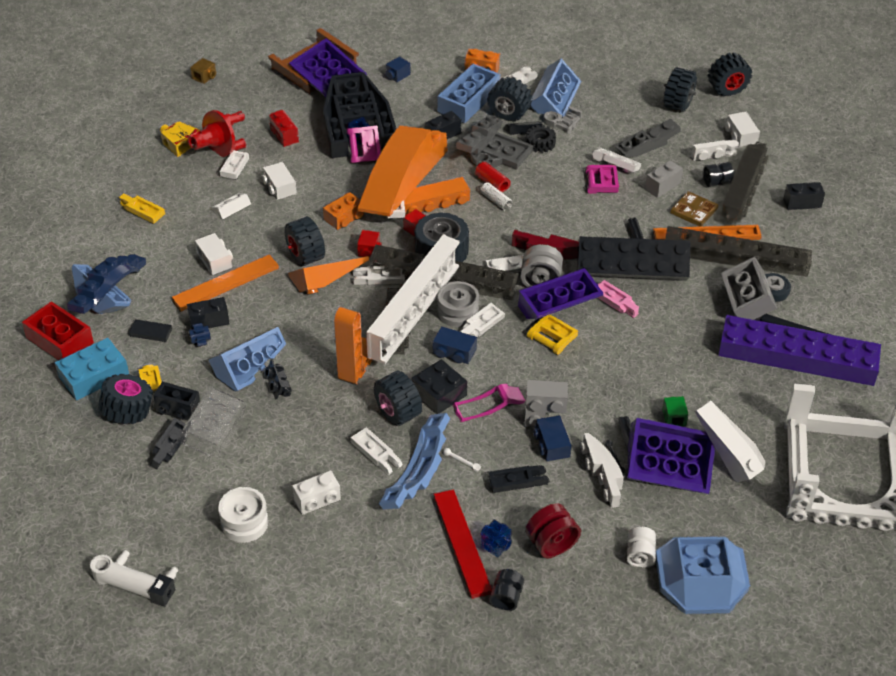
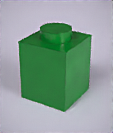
(675, 411)

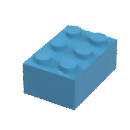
(90, 367)

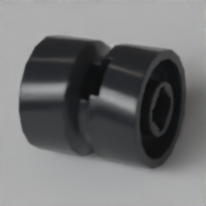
(719, 173)
(506, 590)

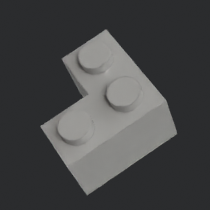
(543, 398)

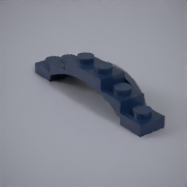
(103, 279)

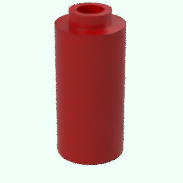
(490, 175)

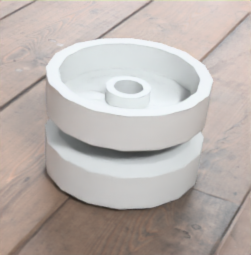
(243, 514)

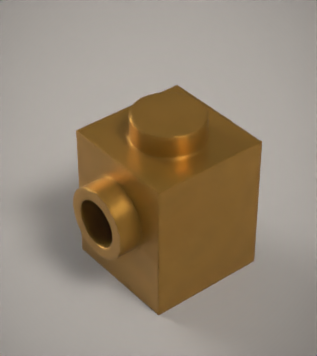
(203, 70)

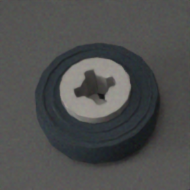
(779, 286)

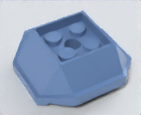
(706, 589)

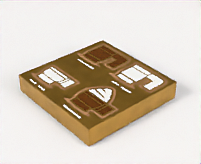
(694, 209)

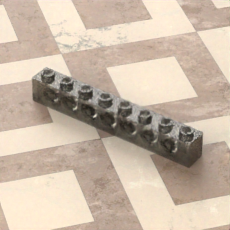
(738, 250)
(486, 280)

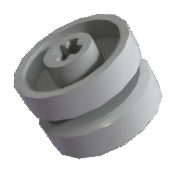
(540, 265)
(457, 303)

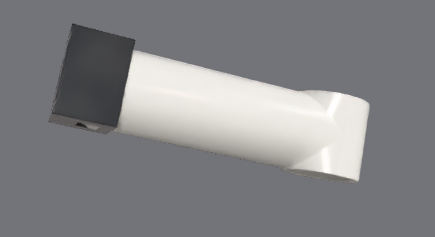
(157, 589)

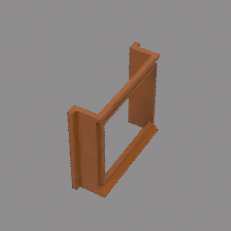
(286, 70)

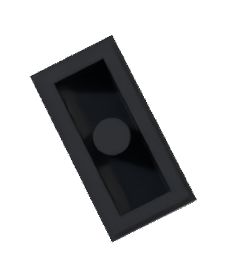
(522, 128)

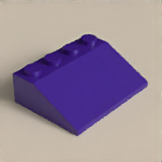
(321, 63)
(670, 456)

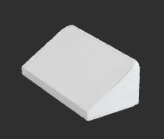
(231, 205)

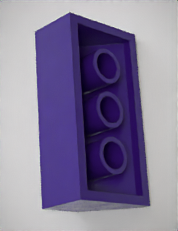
(558, 294)

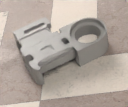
(566, 123)

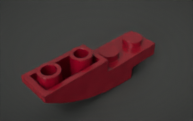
(567, 247)

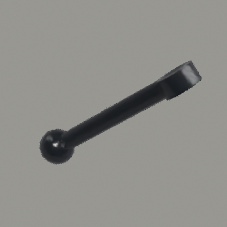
(609, 444)

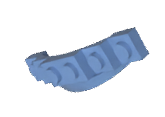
(422, 464)

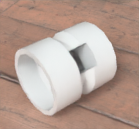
(641, 547)

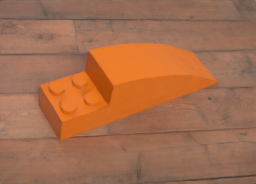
(401, 168)

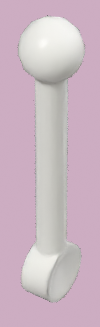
(447, 452)

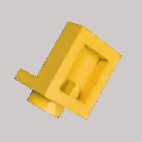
(152, 375)

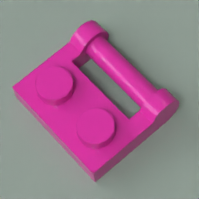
(369, 144)
(608, 178)

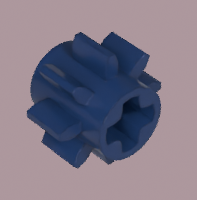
(199, 334)

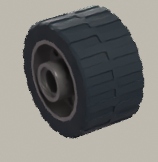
(433, 226)

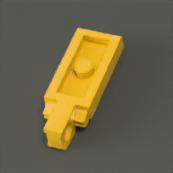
(142, 208)

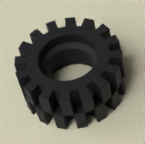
(547, 134)

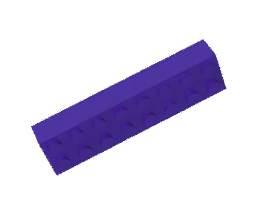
(800, 350)

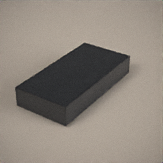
(150, 330)

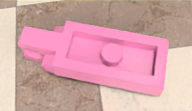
(618, 299)

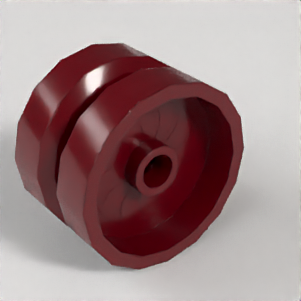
(553, 530)

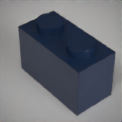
(454, 345)
(553, 438)

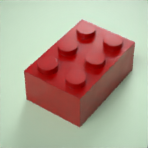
(57, 331)

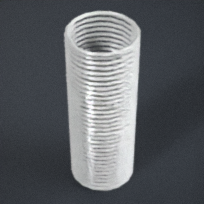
(498, 197)

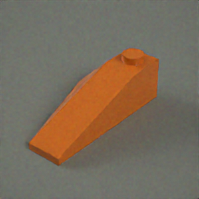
(319, 276)

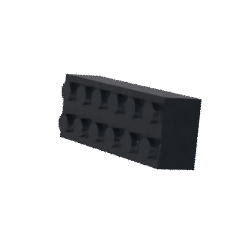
(634, 258)

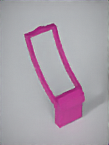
(508, 394)

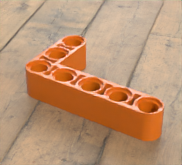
(350, 346)

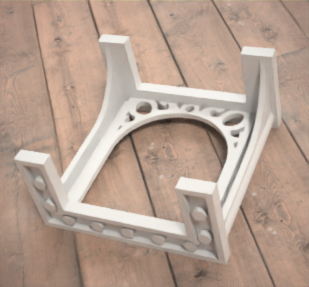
(804, 486)

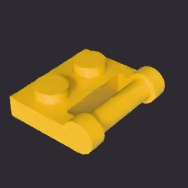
(555, 329)

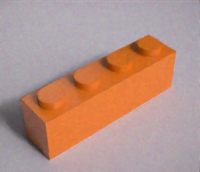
(437, 195)

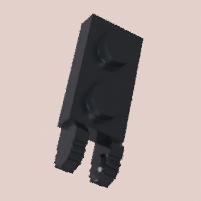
(517, 478)

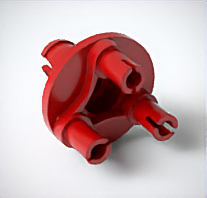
(218, 133)

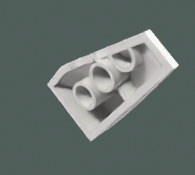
(732, 444)

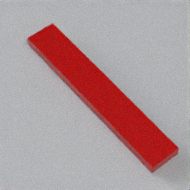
(463, 544)

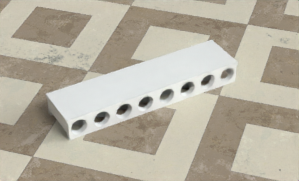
(412, 300)

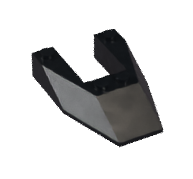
(352, 98)

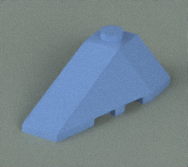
(242, 362)

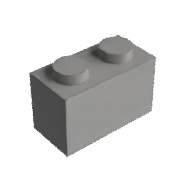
(664, 178)

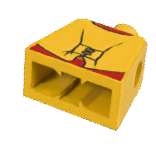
(176, 137)

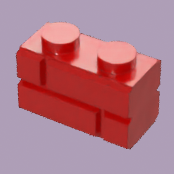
(283, 128)

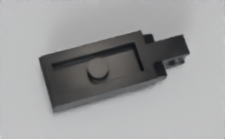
(168, 443)

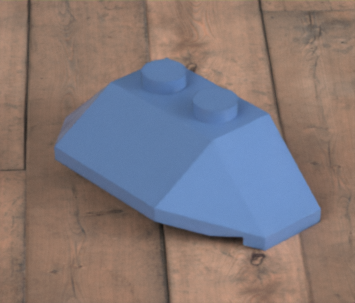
(111, 302)

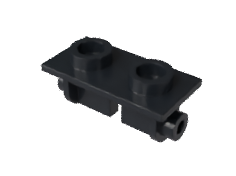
(277, 380)

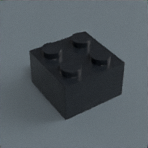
(440, 386)

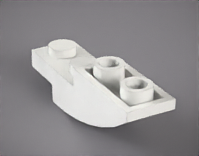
(604, 466)

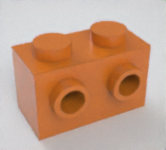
(485, 59)
(342, 211)

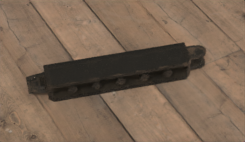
(744, 182)

